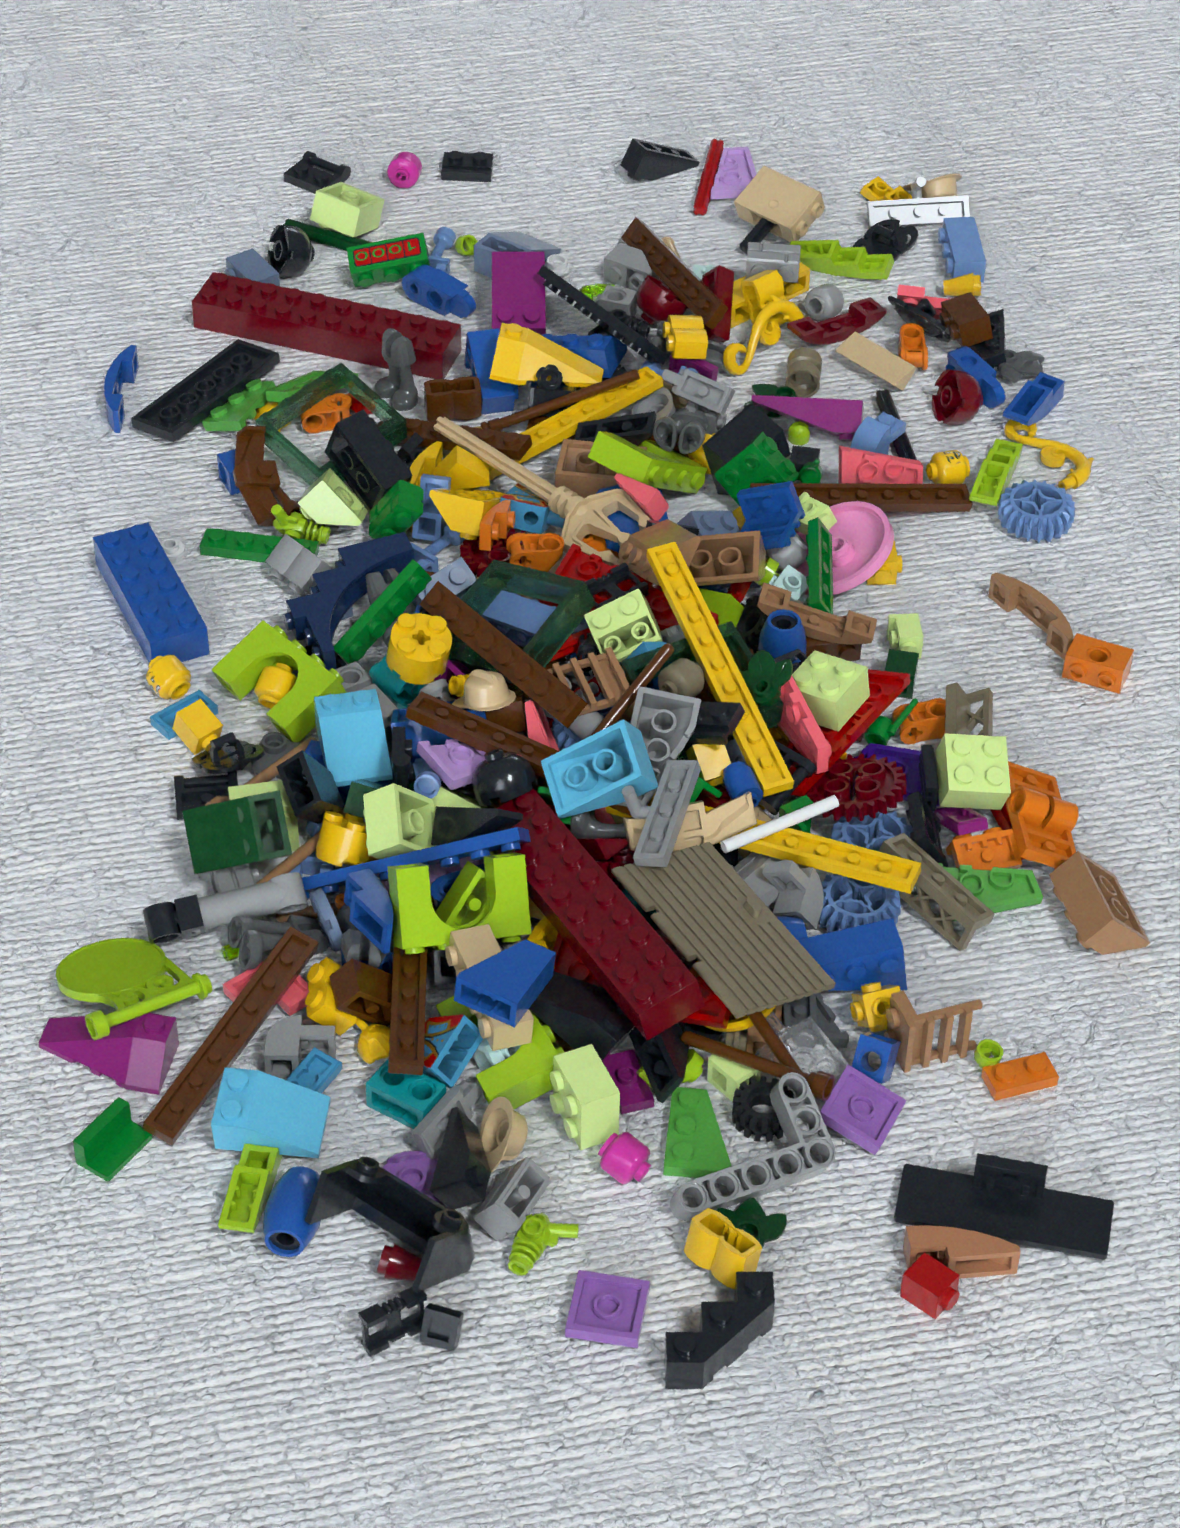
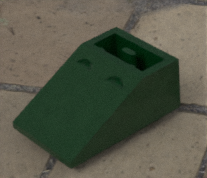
(237, 832)

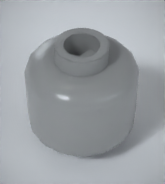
(824, 302)
(790, 555)

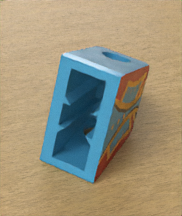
(531, 511)
(449, 1047)

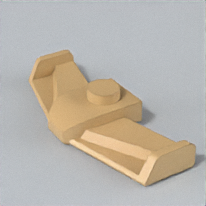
(703, 826)

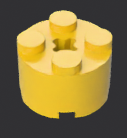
(419, 647)
(343, 840)

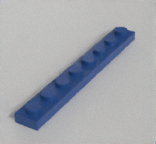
(445, 855)

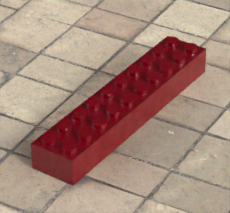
(321, 324)
(602, 923)

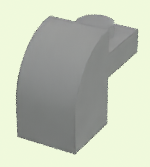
(799, 892)
(291, 1041)

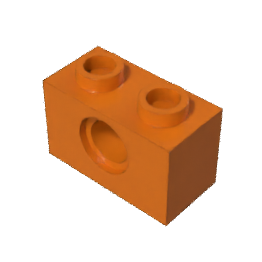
(1097, 663)

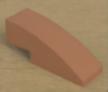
(962, 1250)

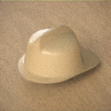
(939, 187)
(485, 692)
(502, 1132)

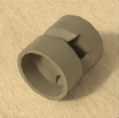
(804, 371)

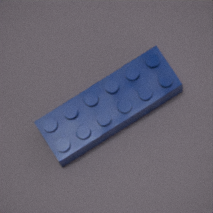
(150, 594)

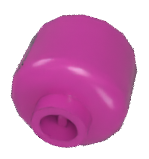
(404, 170)
(625, 1158)

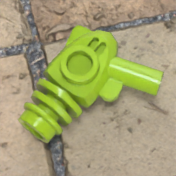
(298, 527)
(533, 1239)

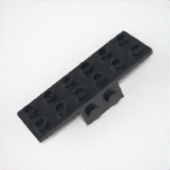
(1006, 1202)

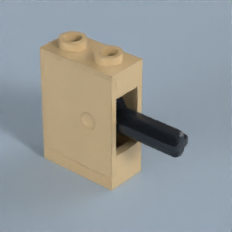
(778, 207)

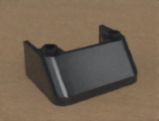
(401, 1211)

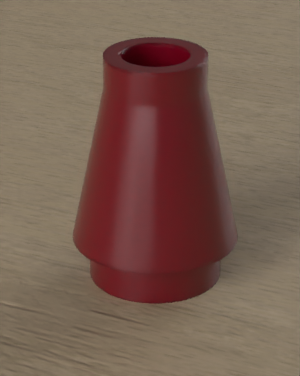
(398, 1263)

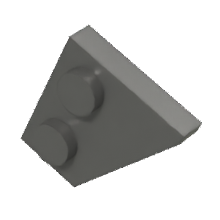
(813, 1006)

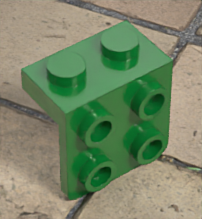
(756, 464)

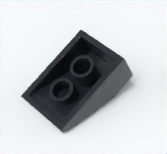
(582, 1014)

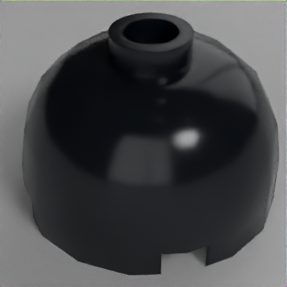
(291, 251)
(502, 777)

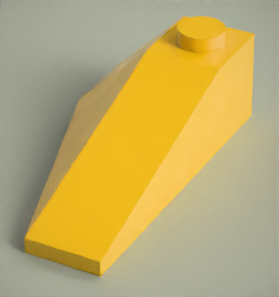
(523, 352)
(465, 508)

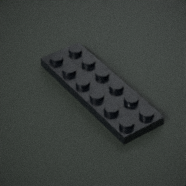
(602, 316)
(204, 390)

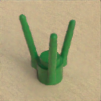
(810, 472)
(883, 728)

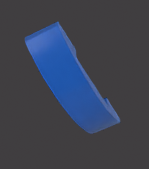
(121, 371)

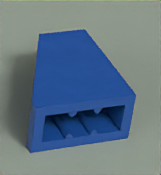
(506, 982)

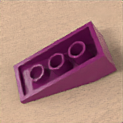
(518, 290)

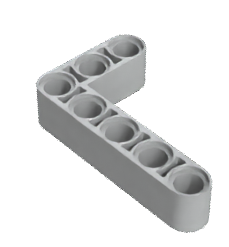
(766, 1166)

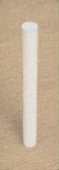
(779, 824)

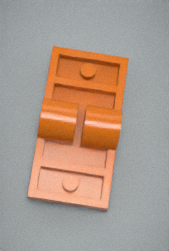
(1040, 817)

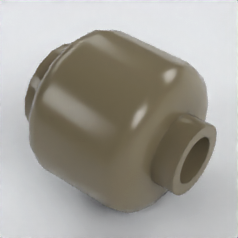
(682, 678)

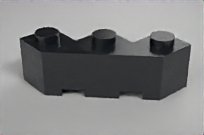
(723, 1334)

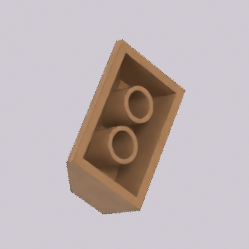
(580, 472)
(635, 548)
(729, 558)
(1097, 906)

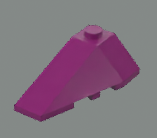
(831, 416)
(133, 1053)

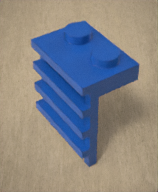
(773, 511)

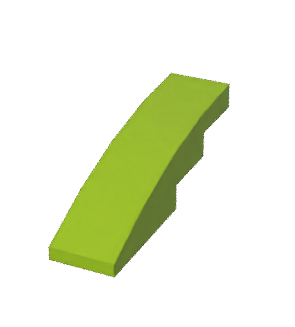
(851, 262)
(996, 472)
(250, 1188)

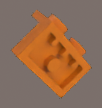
(986, 850)

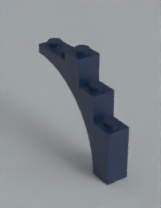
(336, 590)

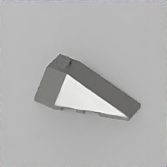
(666, 727)

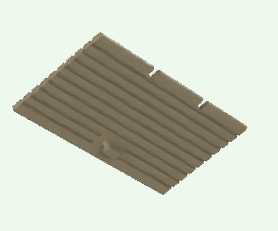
(724, 924)

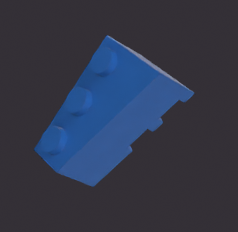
(479, 356)
(860, 955)

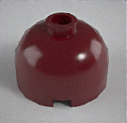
(658, 301)
(957, 397)

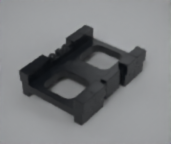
(608, 584)
(391, 1314)

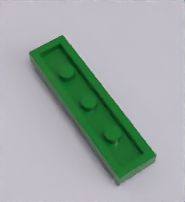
(245, 545)
(819, 566)
(382, 612)

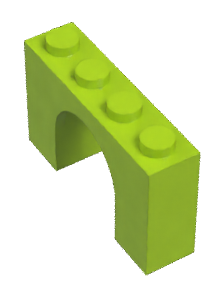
(650, 466)
(265, 647)
(504, 907)
(525, 1072)

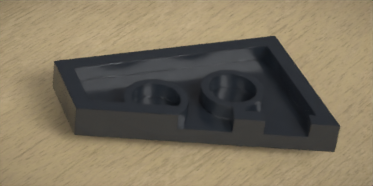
(993, 350)

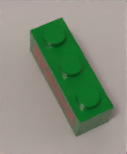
(387, 259)

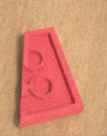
(877, 468)
(802, 728)

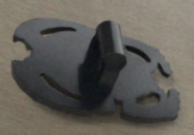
(888, 238)
(924, 319)
(228, 755)

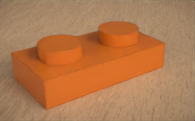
(1019, 1076)

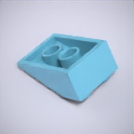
(353, 736)
(597, 769)
(269, 1113)

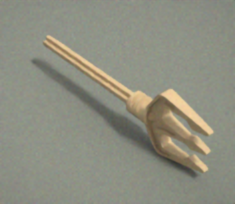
(581, 514)

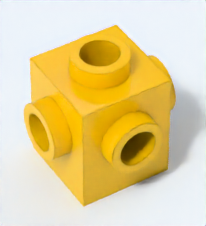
(871, 1005)

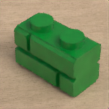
(396, 510)

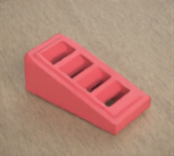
(645, 496)
(538, 725)

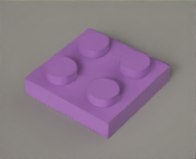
(861, 1109)
(607, 1309)

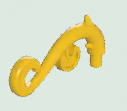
(759, 332)
(1053, 453)

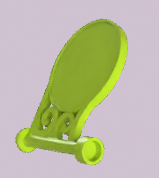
(120, 974)

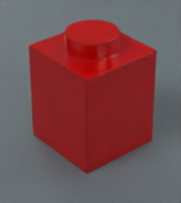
(930, 1286)

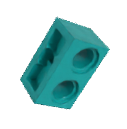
(403, 1096)

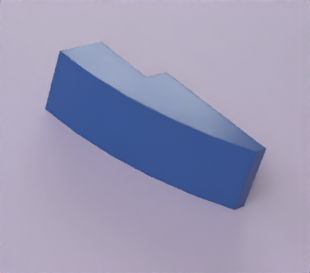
(1035, 399)
(370, 907)

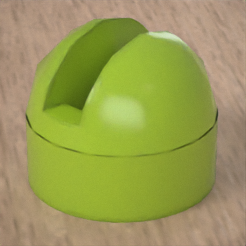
(466, 242)
(799, 433)
(985, 1049)

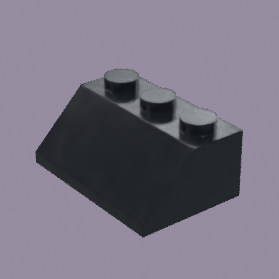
(737, 436)
(365, 458)

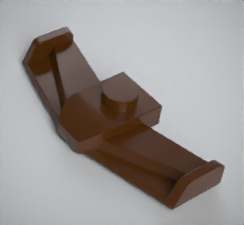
(255, 475)

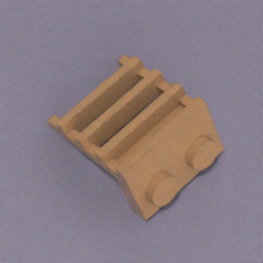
(608, 675)
(918, 1030)

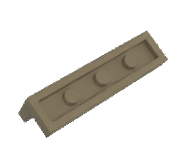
(959, 707)
(938, 884)

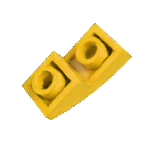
(879, 190)

